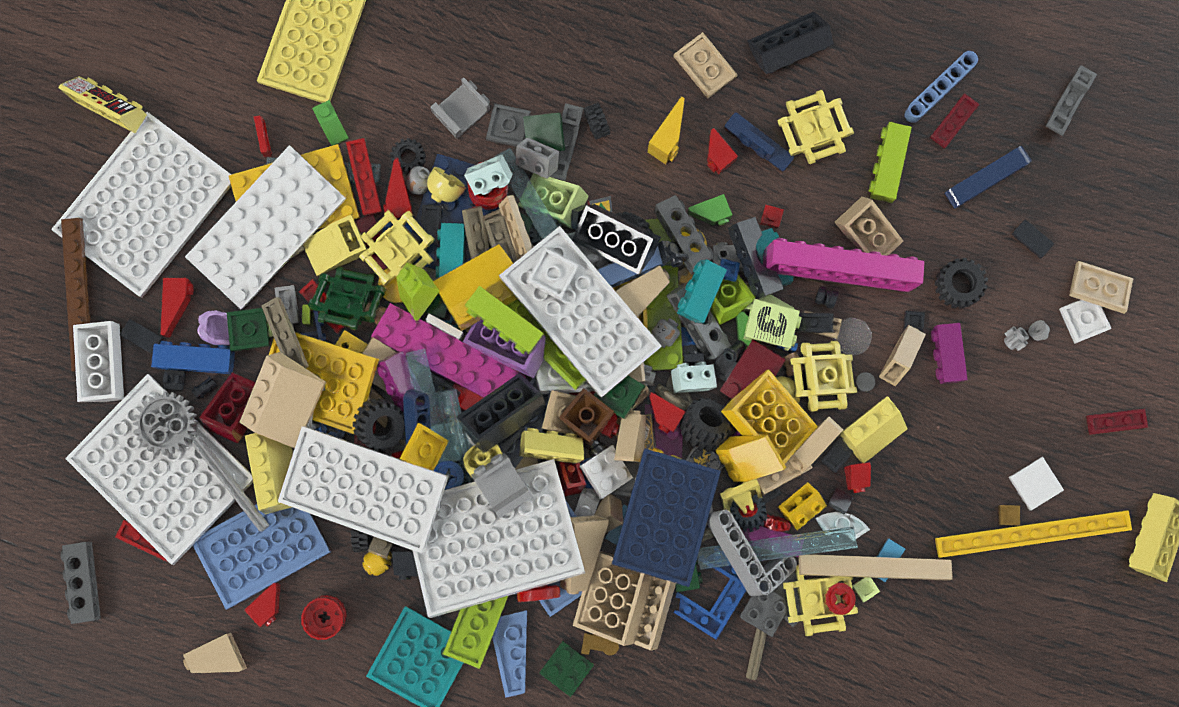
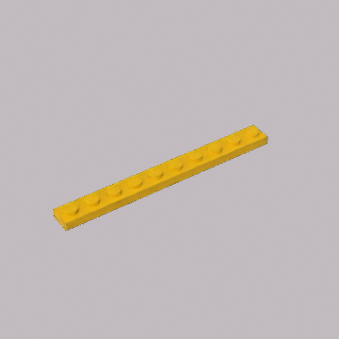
(1033, 534)

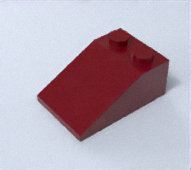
(750, 366)
(227, 408)

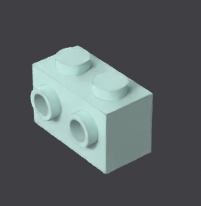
(488, 175)
(693, 378)

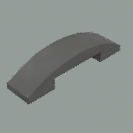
(1070, 99)
(571, 123)

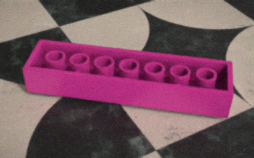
(843, 265)
(445, 354)

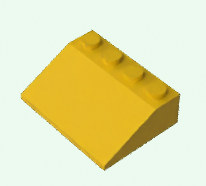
(463, 281)
(771, 411)

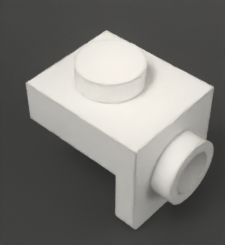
(587, 503)

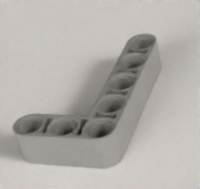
(754, 577)

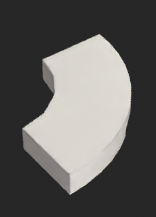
(837, 520)

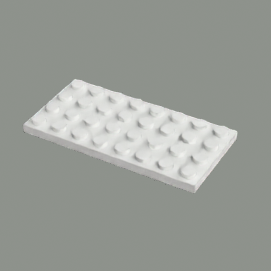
(265, 227)
(590, 320)
(363, 489)

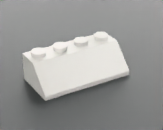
(98, 362)

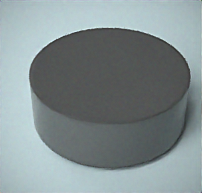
(865, 382)

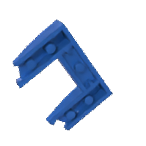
(715, 620)

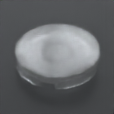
(854, 336)

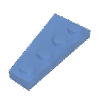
(510, 650)

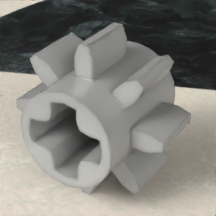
(1016, 338)
(649, 376)

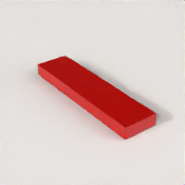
(363, 177)

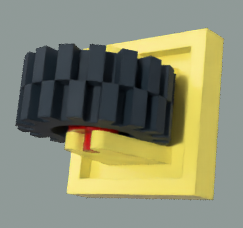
(745, 505)

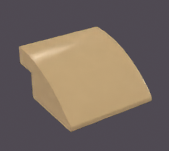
(624, 605)

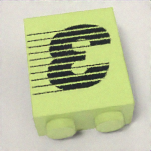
(772, 324)

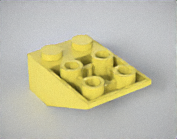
(335, 245)

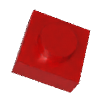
(771, 216)

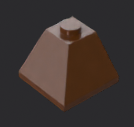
(586, 416)

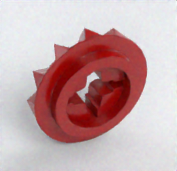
(777, 523)
(848, 598)

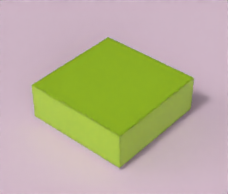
(307, 316)

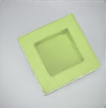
(865, 588)

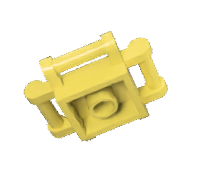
(815, 127)
(396, 245)
(824, 375)
(813, 601)

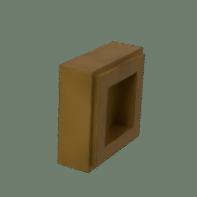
(1009, 515)

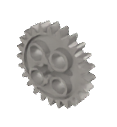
(172, 438)

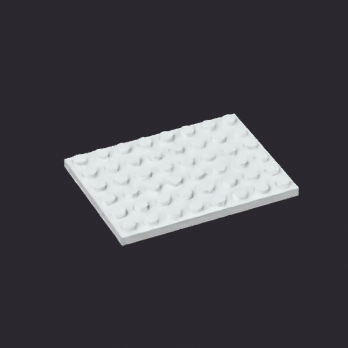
(146, 204)
(162, 496)
(485, 558)

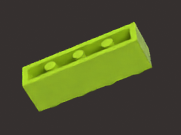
(890, 162)
(504, 320)

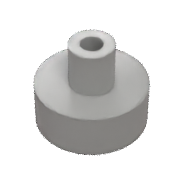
(1039, 330)

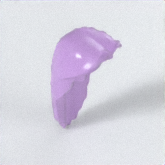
(214, 328)

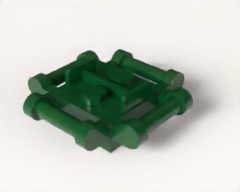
(347, 299)

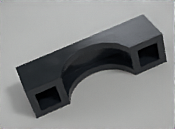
(761, 280)

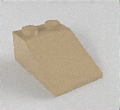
(868, 228)

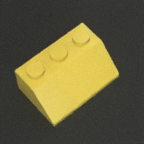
(874, 430)
(551, 446)

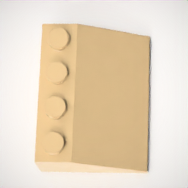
(282, 399)

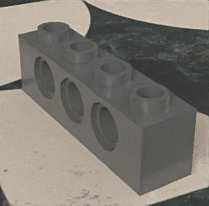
(674, 208)
(700, 331)
(87, 573)

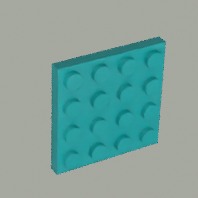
(415, 662)

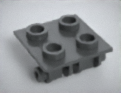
(765, 612)

